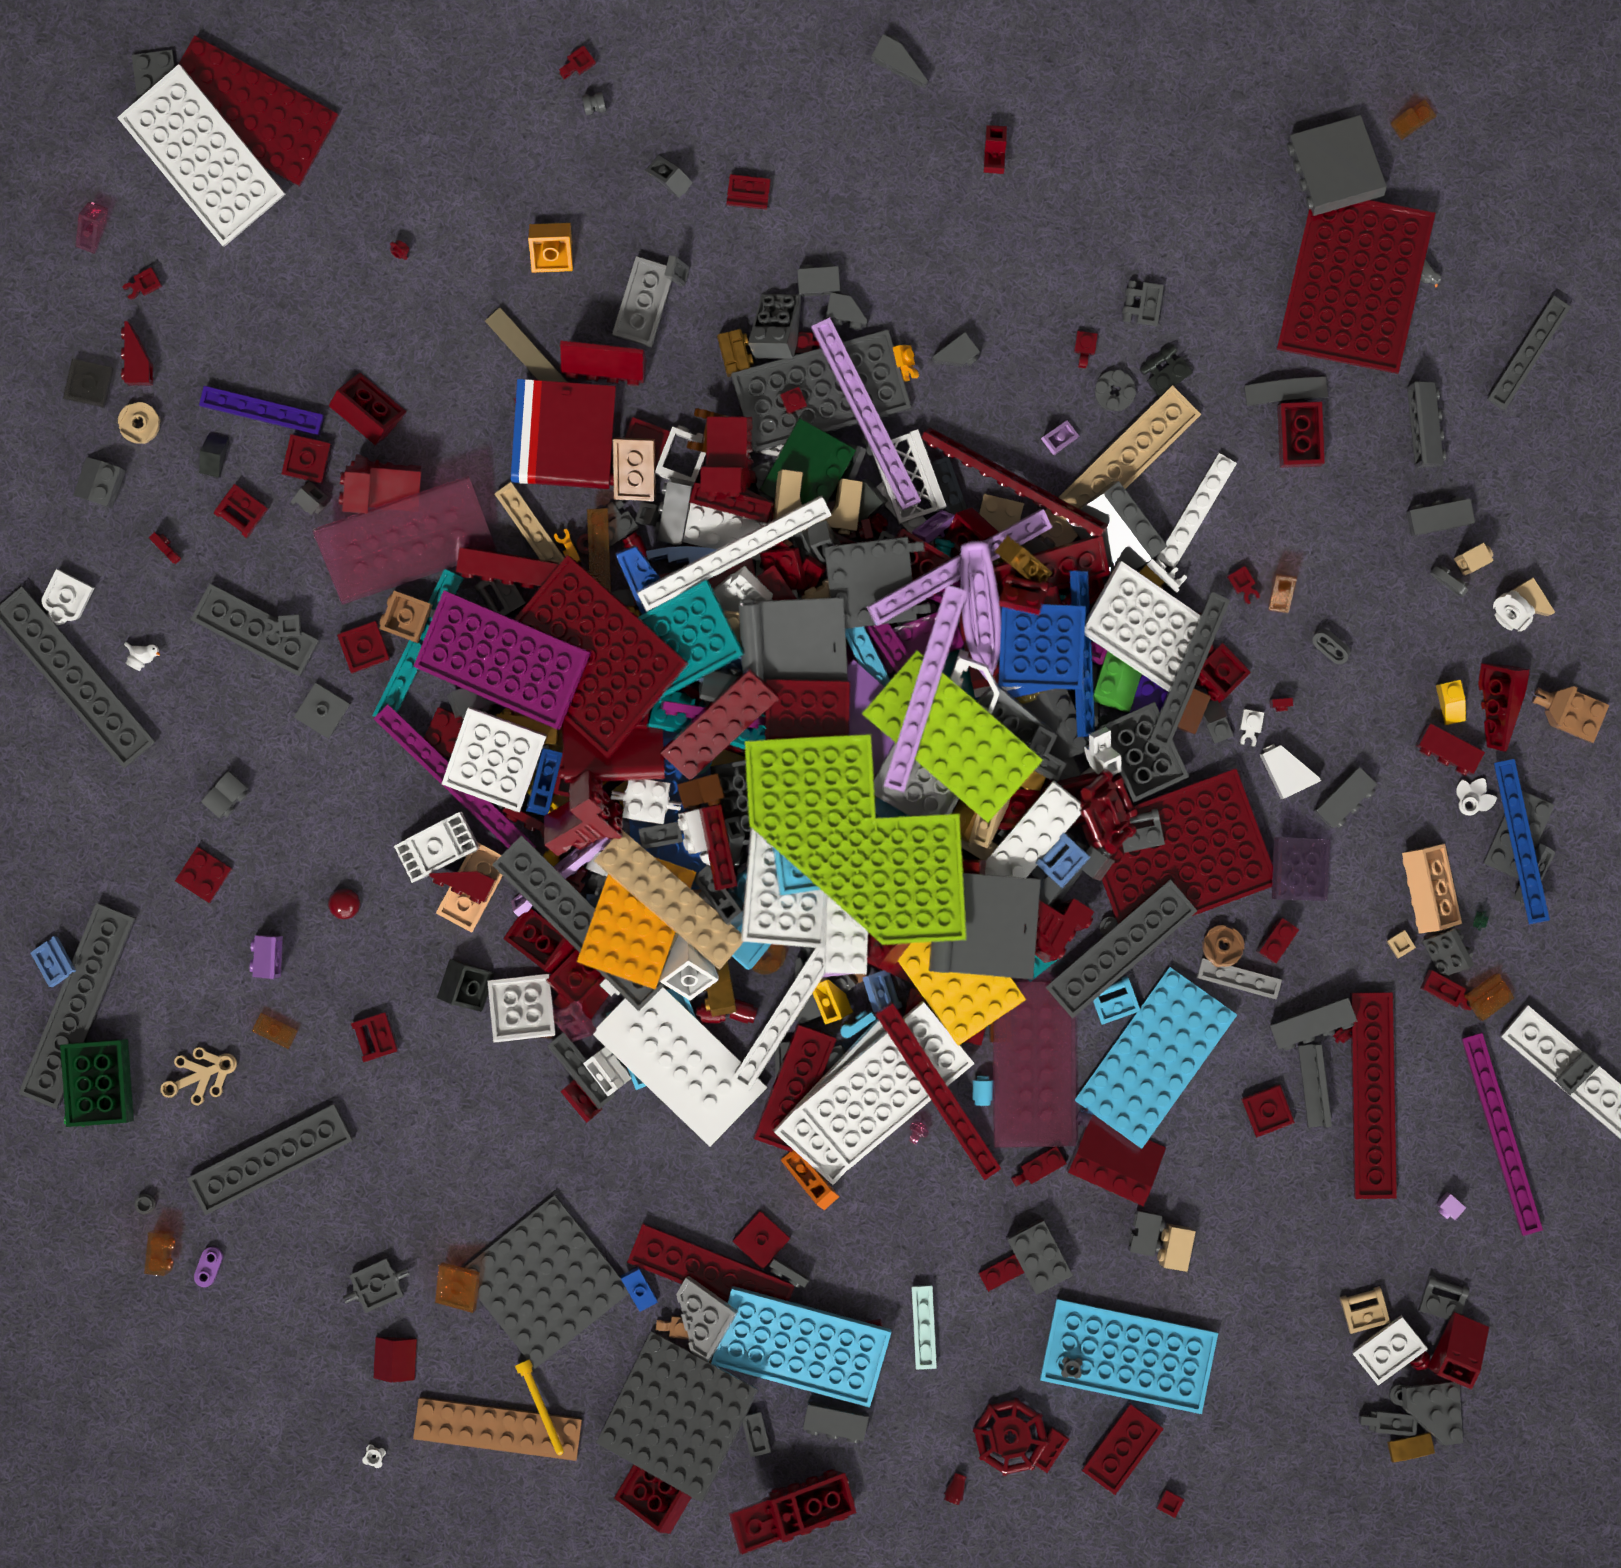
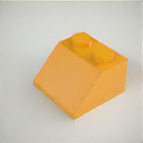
(550, 247)

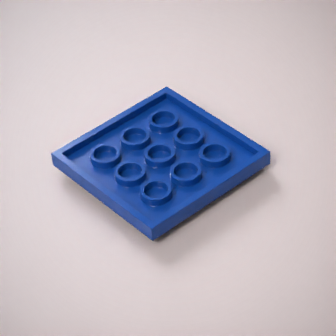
(1042, 648)

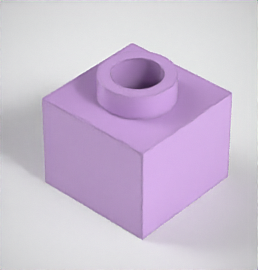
(1450, 1206)

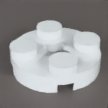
(1523, 611)

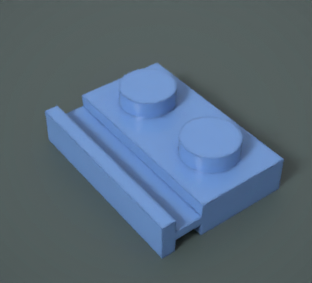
(53, 961)

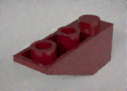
(137, 364)
(472, 883)

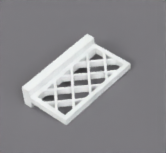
(926, 473)

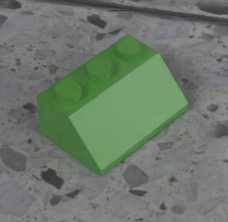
(1116, 684)

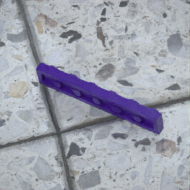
(261, 410)

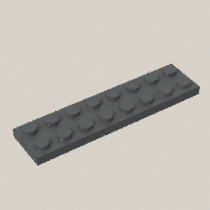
(1121, 948)
(270, 1159)

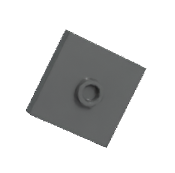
(322, 710)

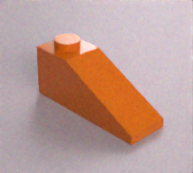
(810, 1180)

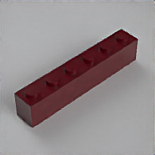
(504, 566)

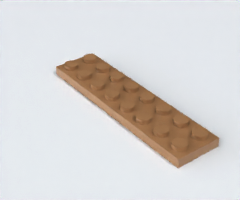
(494, 1428)

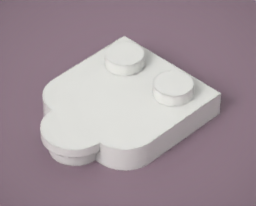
(65, 597)

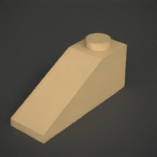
(984, 832)

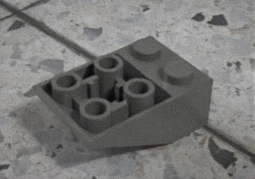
(776, 326)

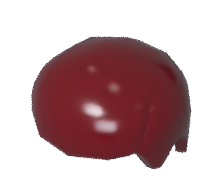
(344, 904)

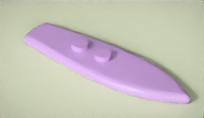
(981, 605)

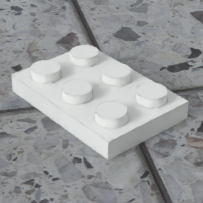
(1389, 1350)

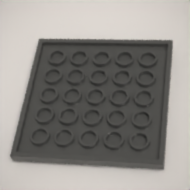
(546, 1281)
(677, 1416)

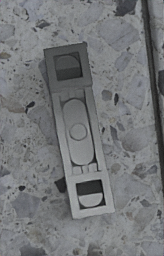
(1286, 390)

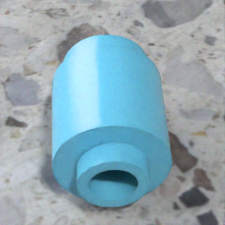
(983, 1091)

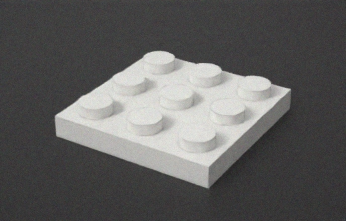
(521, 1008)

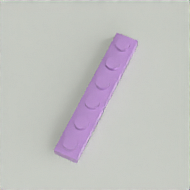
(566, 867)

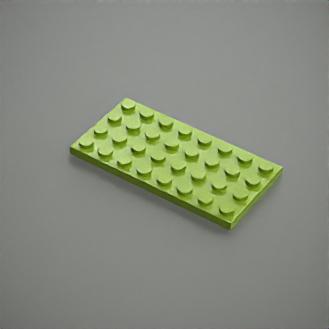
(959, 741)

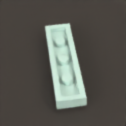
(924, 1327)

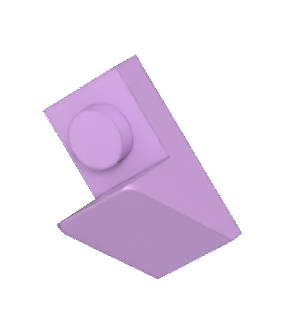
(1060, 437)

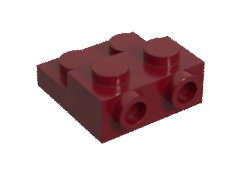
(1221, 673)

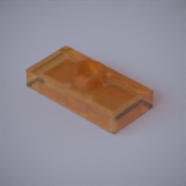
(275, 1030)

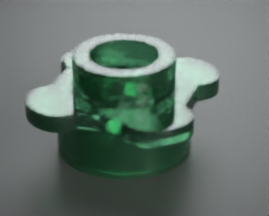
(1480, 920)

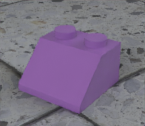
(266, 956)

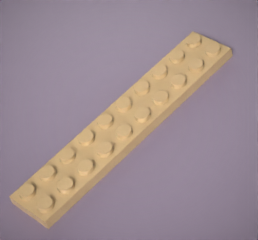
(1127, 456)

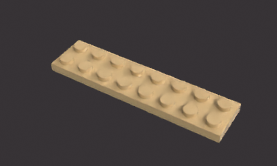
(670, 899)

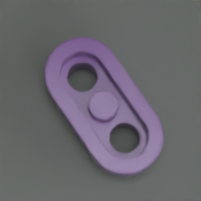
(208, 1267)

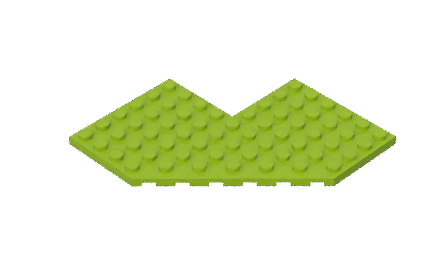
(819, 812)

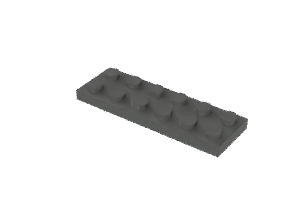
(246, 627)

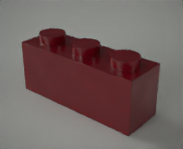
(1449, 749)

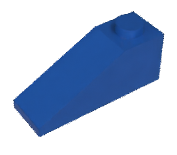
(544, 782)

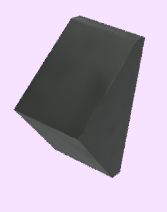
(213, 455)
(870, 500)

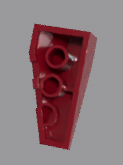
(1503, 696)

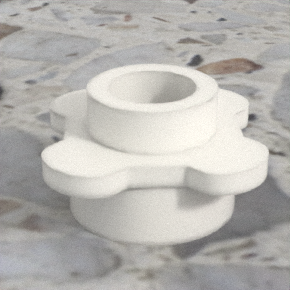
(368, 1459)

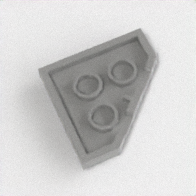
(704, 1317)

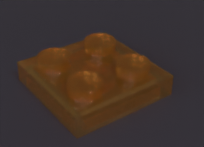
(457, 1287)

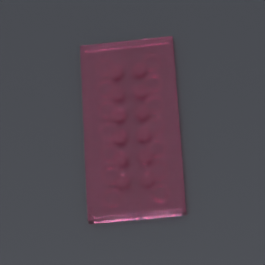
(403, 539)
(1034, 1072)

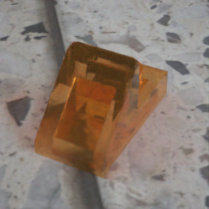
(1413, 119)
(1282, 593)

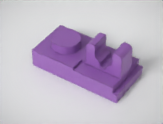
(934, 526)

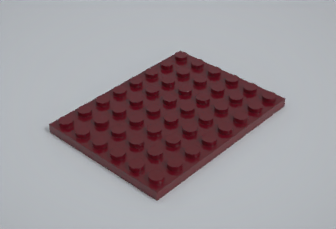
(1357, 284)
(626, 661)
(1208, 850)

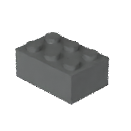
(1039, 1256)

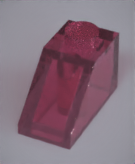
(91, 226)

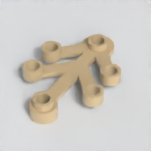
(203, 1074)

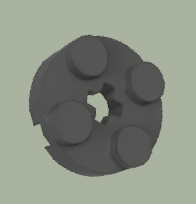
(1113, 402)

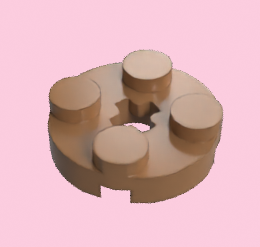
(1219, 956)

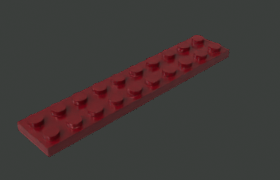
(1373, 1096)

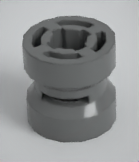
(594, 103)

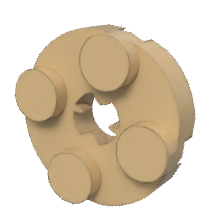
(150, 419)

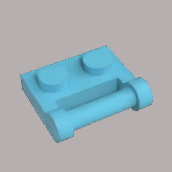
(1118, 1006)
(863, 1020)

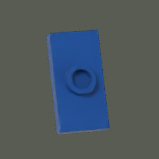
(639, 1289)

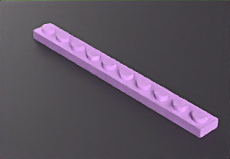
(866, 414)
(951, 570)
(925, 688)

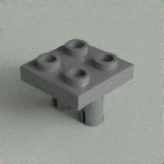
(1449, 952)

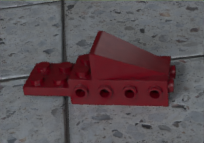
(793, 1511)

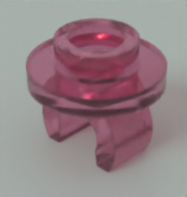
(918, 1130)

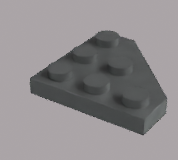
(1436, 1409)

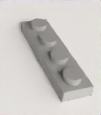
(1240, 979)

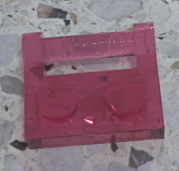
(575, 1028)

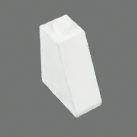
(1287, 771)

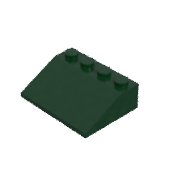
(814, 454)
(97, 1083)

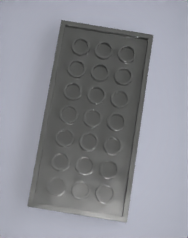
(827, 407)

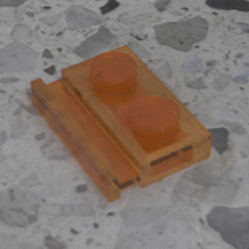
(1489, 997)

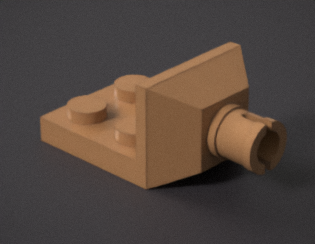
(1572, 711)

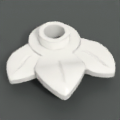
(1476, 795)

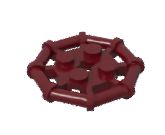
(1021, 1442)

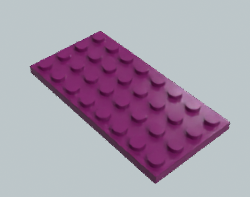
(501, 659)

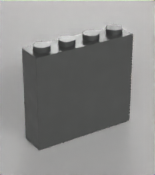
(1336, 165)

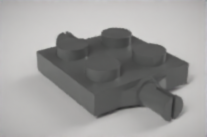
(376, 1285)

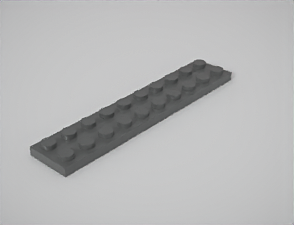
(74, 678)
(561, 907)
(77, 1001)

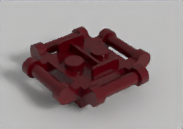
(1106, 812)

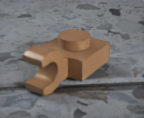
(675, 1327)

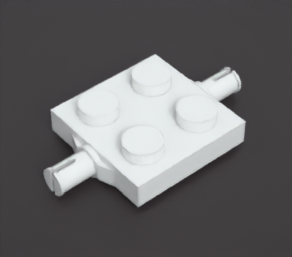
(646, 801)

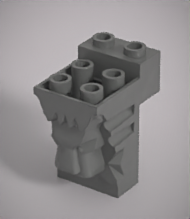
(1096, 867)

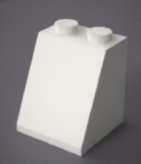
(687, 970)

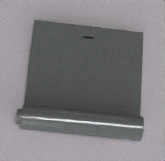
(794, 639)
(995, 925)

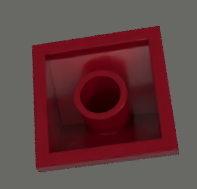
(395, 1359)

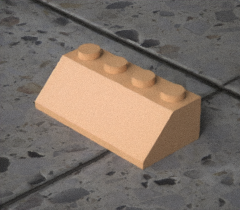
(1431, 888)

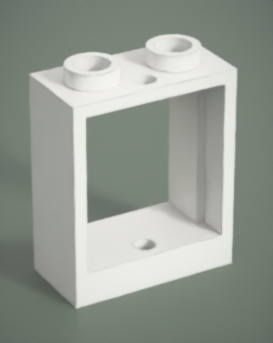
(667, 473)

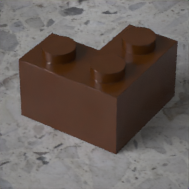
(700, 791)

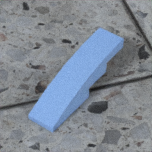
(678, 555)

